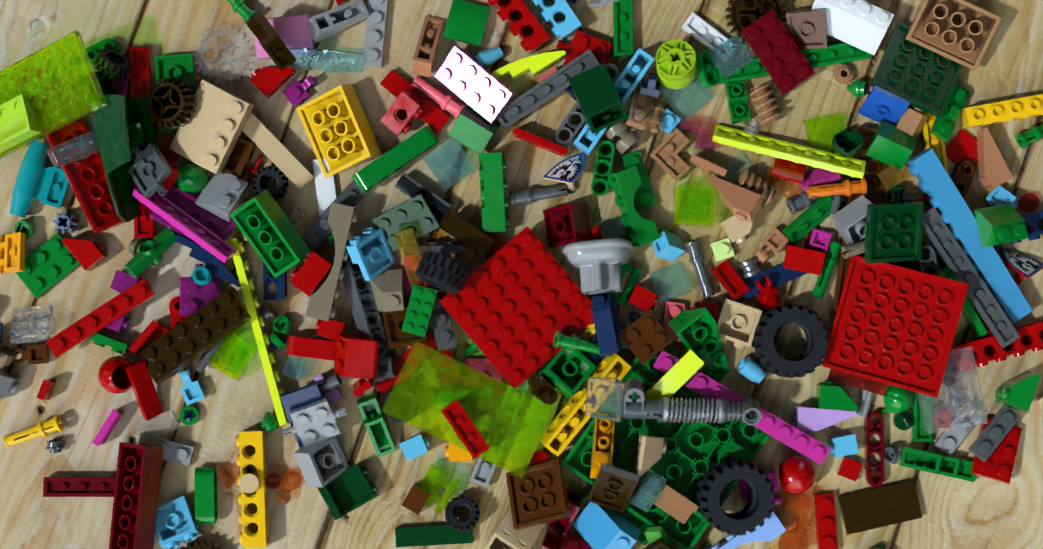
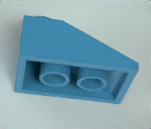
(605, 528)

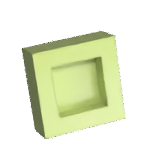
(722, 249)

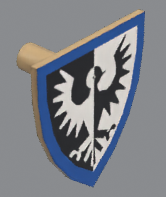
(567, 170)

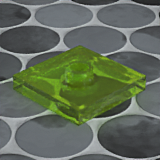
(822, 130)

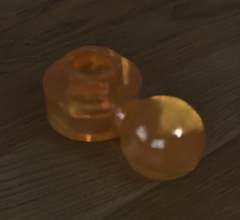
(786, 189)
(283, 496)

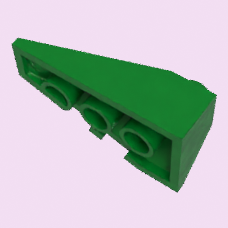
(700, 334)

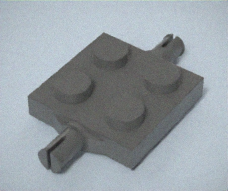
(149, 170)

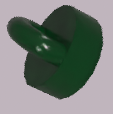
(903, 420)

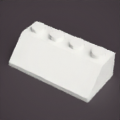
(855, 22)

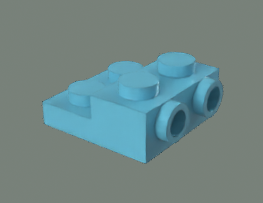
(371, 252)
(175, 523)

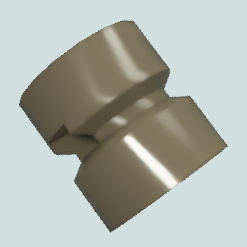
(622, 136)

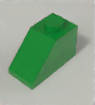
(833, 397)

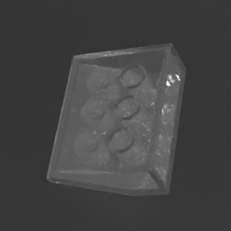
(959, 397)

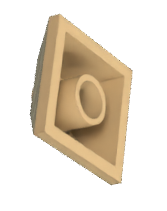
(648, 452)

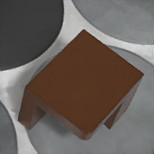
(415, 499)

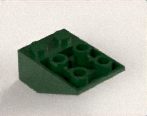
(598, 98)

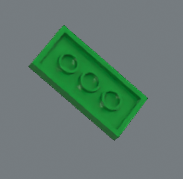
(175, 66)

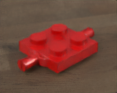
(584, 42)

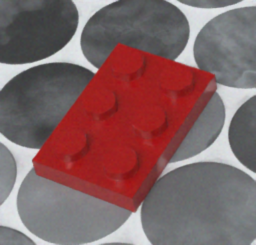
(1001, 461)

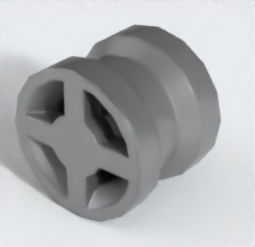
(750, 268)

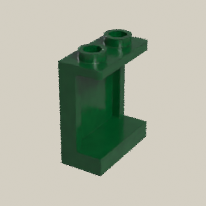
(348, 491)

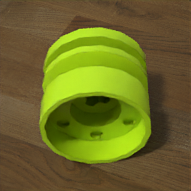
(681, 71)

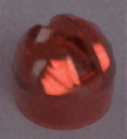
(274, 484)

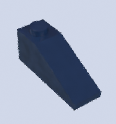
(606, 321)

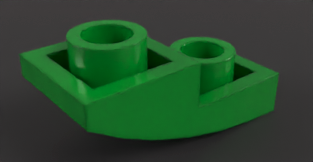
(737, 102)

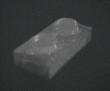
(158, 426)

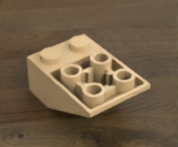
(508, 538)

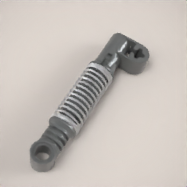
(688, 410)

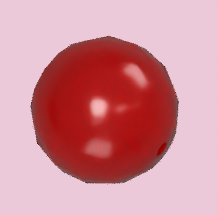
(114, 376)
(796, 474)

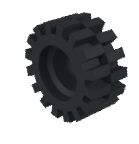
(112, 64)
(270, 172)
(458, 502)

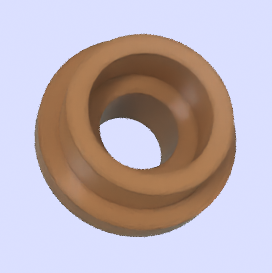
(837, 74)

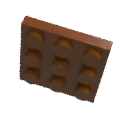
(538, 495)

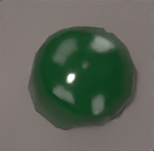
(847, 143)

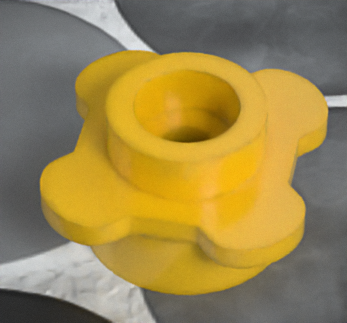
(590, 330)

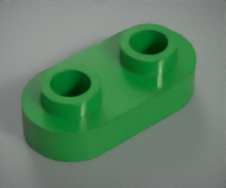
(101, 45)
(706, 69)

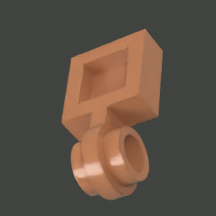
(773, 241)

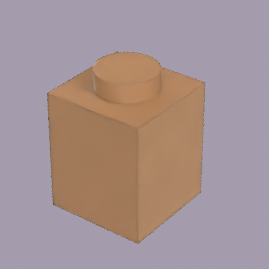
(912, 121)

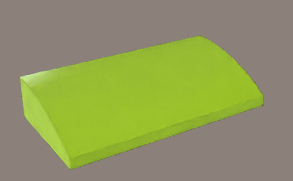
(17, 122)

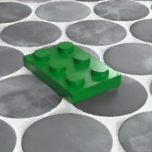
(47, 266)

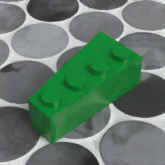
(492, 193)

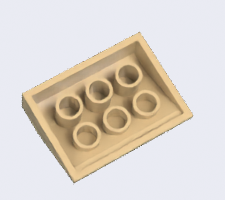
(213, 127)

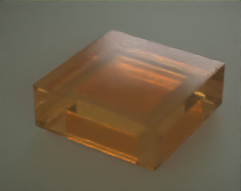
(226, 477)

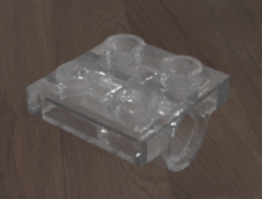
(32, 324)

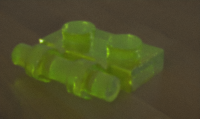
(431, 484)

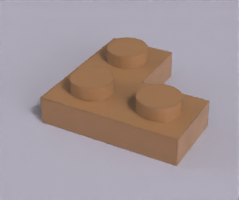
(666, 155)

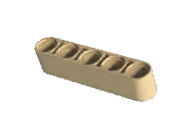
(277, 152)

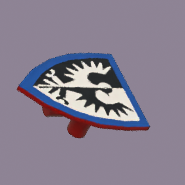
(1021, 263)

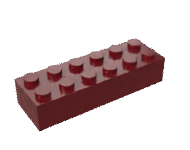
(136, 496)

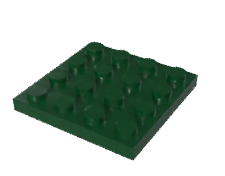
(916, 73)

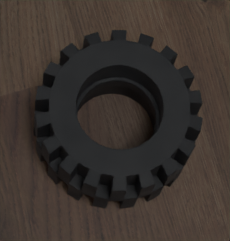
(442, 272)

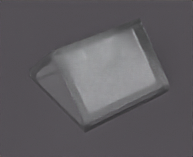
(605, 398)

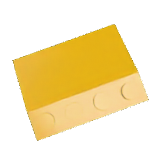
(338, 130)

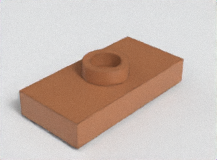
(708, 167)

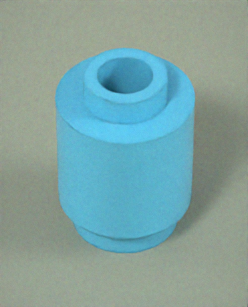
(751, 369)

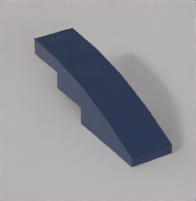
(216, 266)

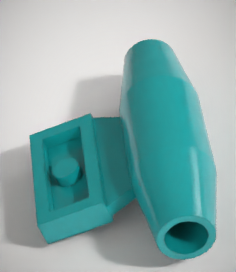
(36, 181)

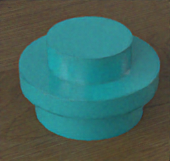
(202, 275)

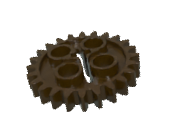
(738, 5)

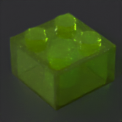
(693, 206)

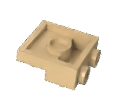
(737, 323)

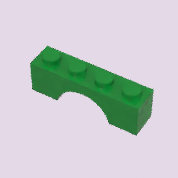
(625, 183)

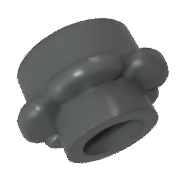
(55, 446)
(892, 454)

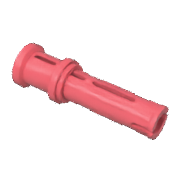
(446, 101)

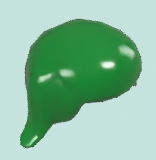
(191, 178)
(897, 400)

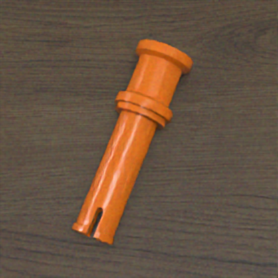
(846, 187)

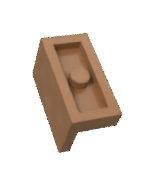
(675, 504)

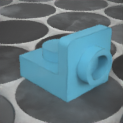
(1002, 196)

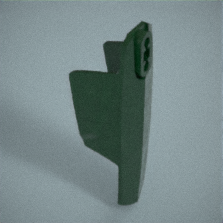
(119, 128)

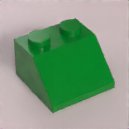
(1000, 225)
(567, 371)
(1018, 391)

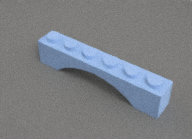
(768, 532)

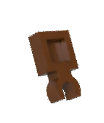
(35, 354)

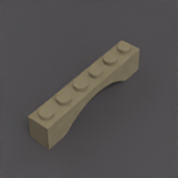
(322, 301)

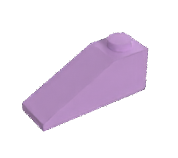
(815, 419)

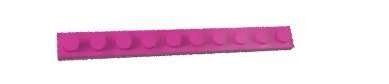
(769, 423)

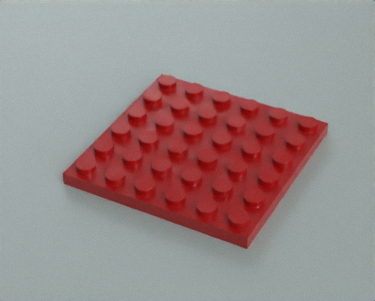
(518, 305)
(895, 325)

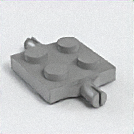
(315, 422)

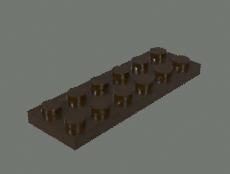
(195, 335)

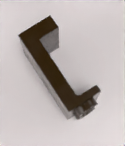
(271, 41)

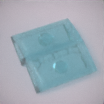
(449, 163)

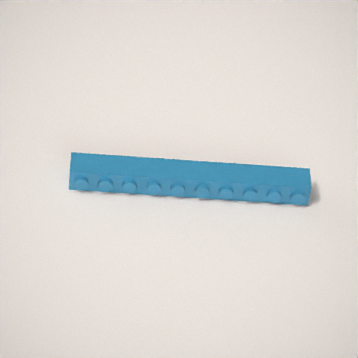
(963, 226)

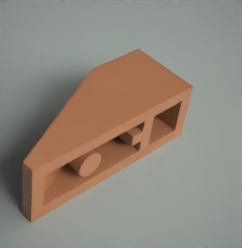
(427, 46)
(991, 165)
(740, 201)

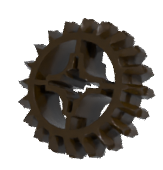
(162, 111)

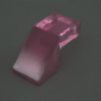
(702, 140)

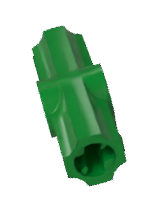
(150, 253)

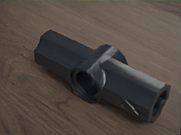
(412, 188)

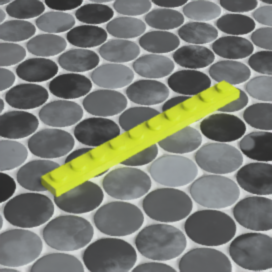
(258, 322)

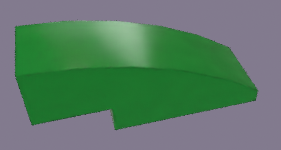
(376, 425)

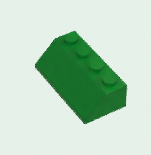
(270, 233)

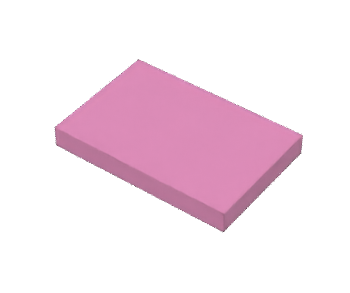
(292, 31)

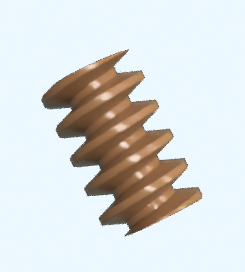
(765, 103)
(748, 182)

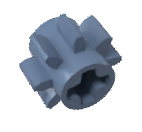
(60, 222)

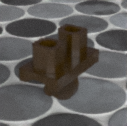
(543, 390)

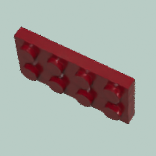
(777, 52)

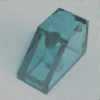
(648, 490)

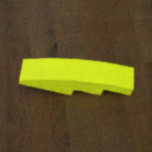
(534, 64)
(674, 377)

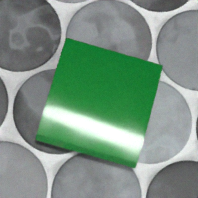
(466, 22)

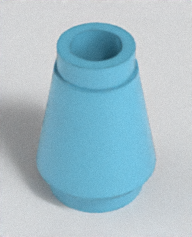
(489, 57)

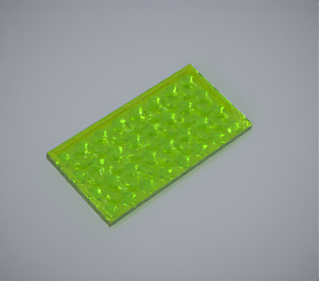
(56, 83)
(502, 414)

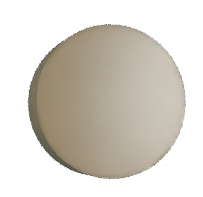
(249, 483)

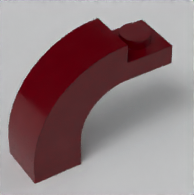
(558, 529)

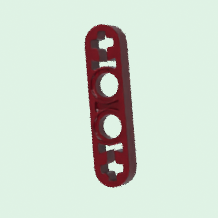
(870, 449)

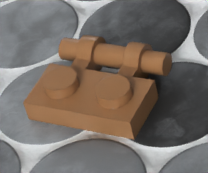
(638, 112)

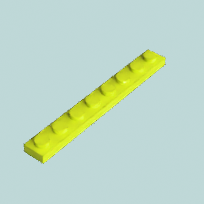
(789, 151)

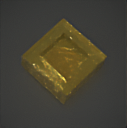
(890, 177)

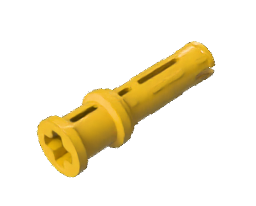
(42, 429)

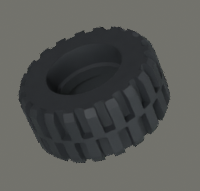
(815, 340)
(755, 510)

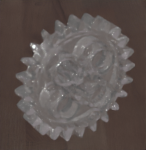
(237, 66)

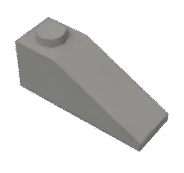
(336, 20)

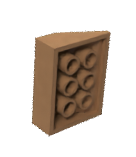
(953, 30)

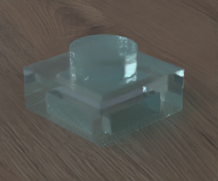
(294, 368)

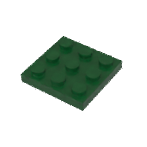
(894, 232)

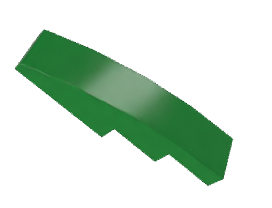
(936, 464)

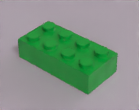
(419, 310)

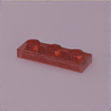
(858, 382)

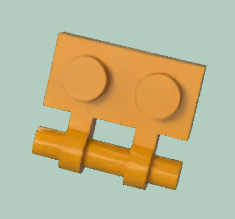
(12, 253)

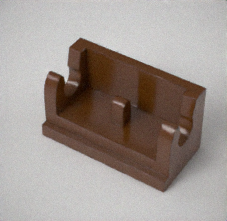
(240, 158)

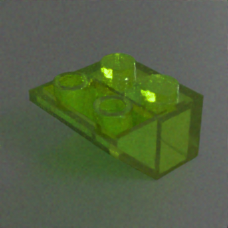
(234, 356)

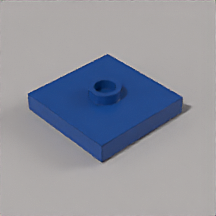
(883, 106)

